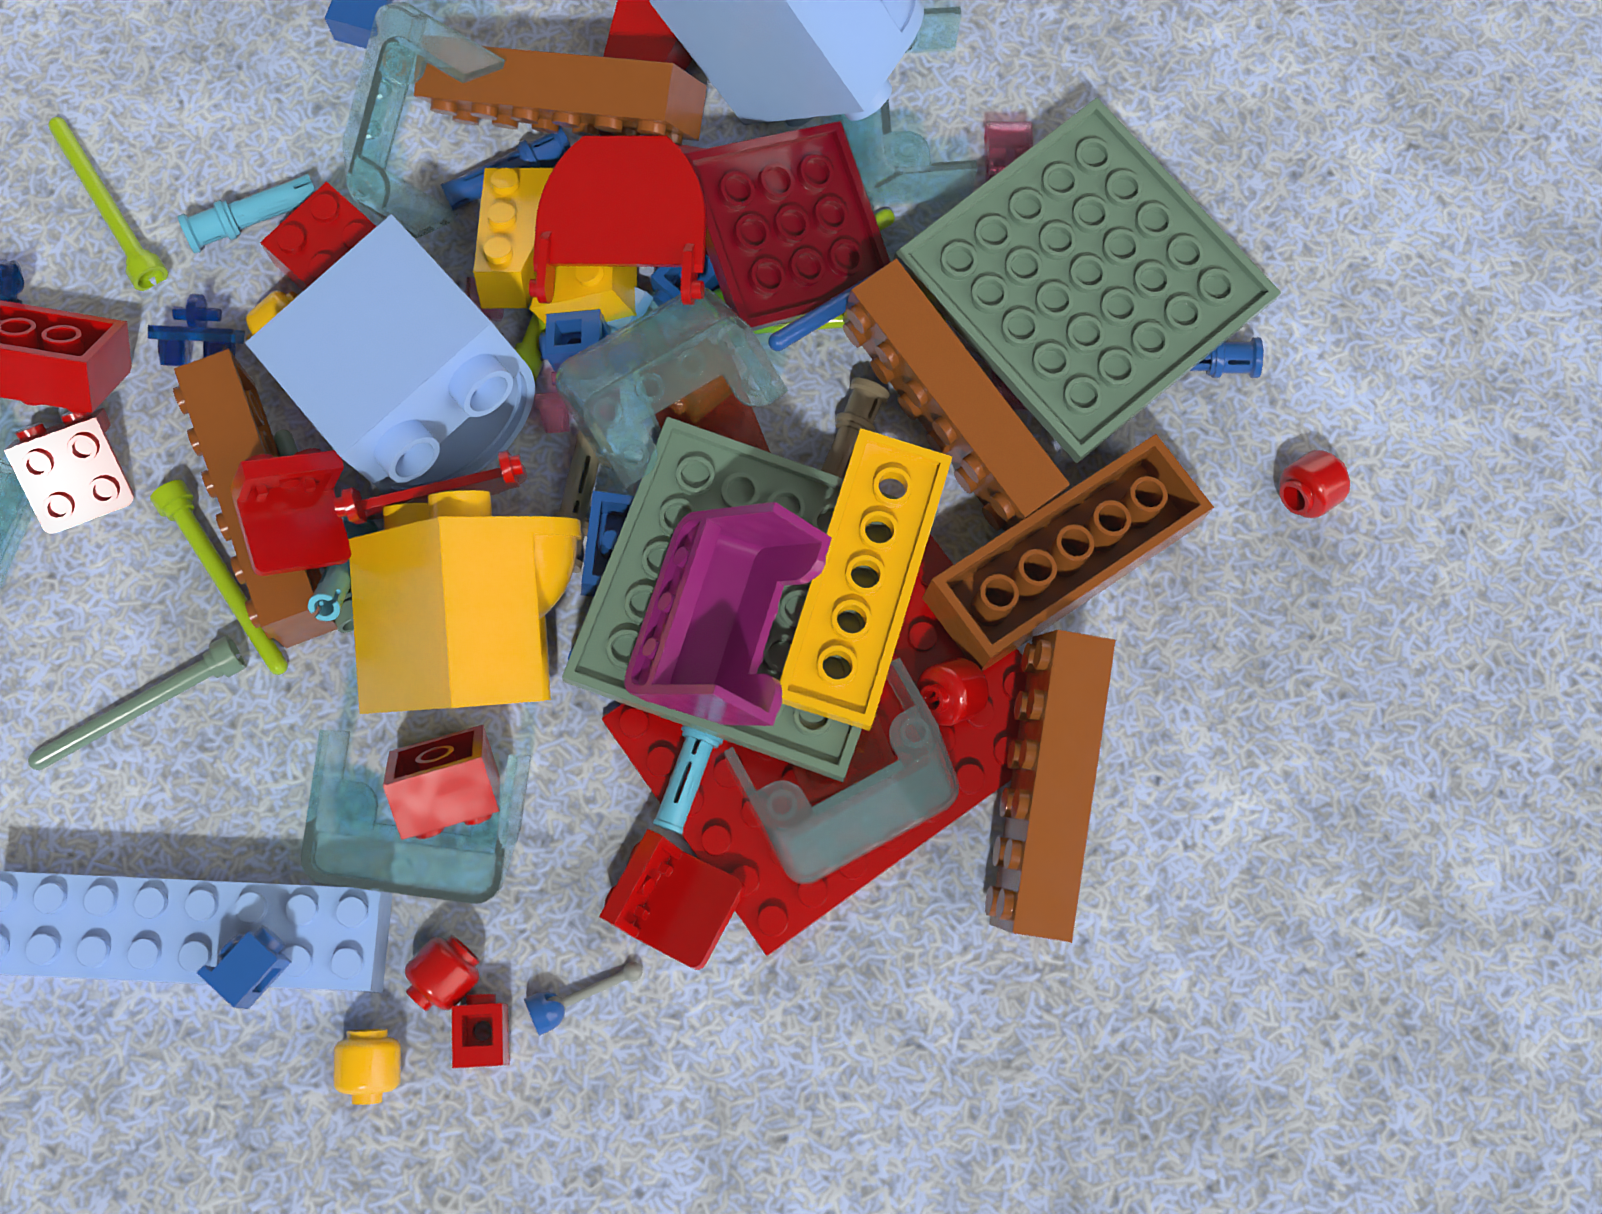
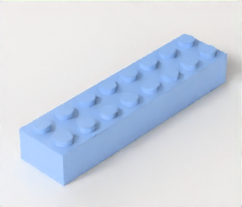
(176, 926)

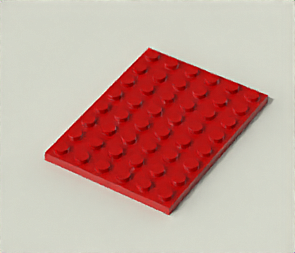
(729, 837)

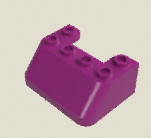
(717, 610)

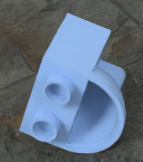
(796, 54)
(398, 366)

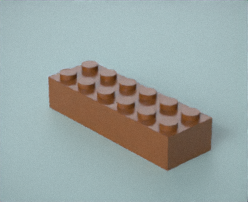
(573, 93)
(950, 397)
(227, 430)
(1066, 552)
(1050, 784)

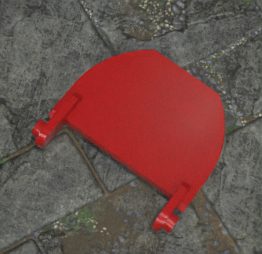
(621, 207)
(497, 480)

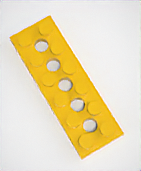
(881, 606)

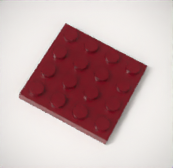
(787, 222)

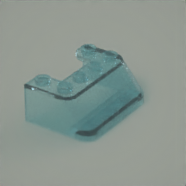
(653, 366)

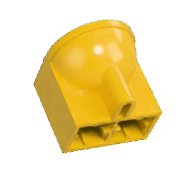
(456, 604)

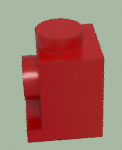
(466, 1047)

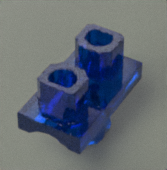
(175, 340)

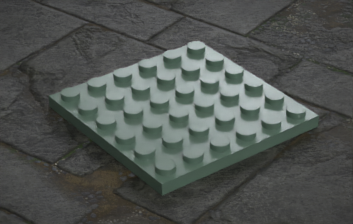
(1086, 278)
(705, 473)

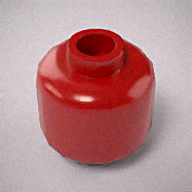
(1314, 484)
(953, 690)
(441, 973)

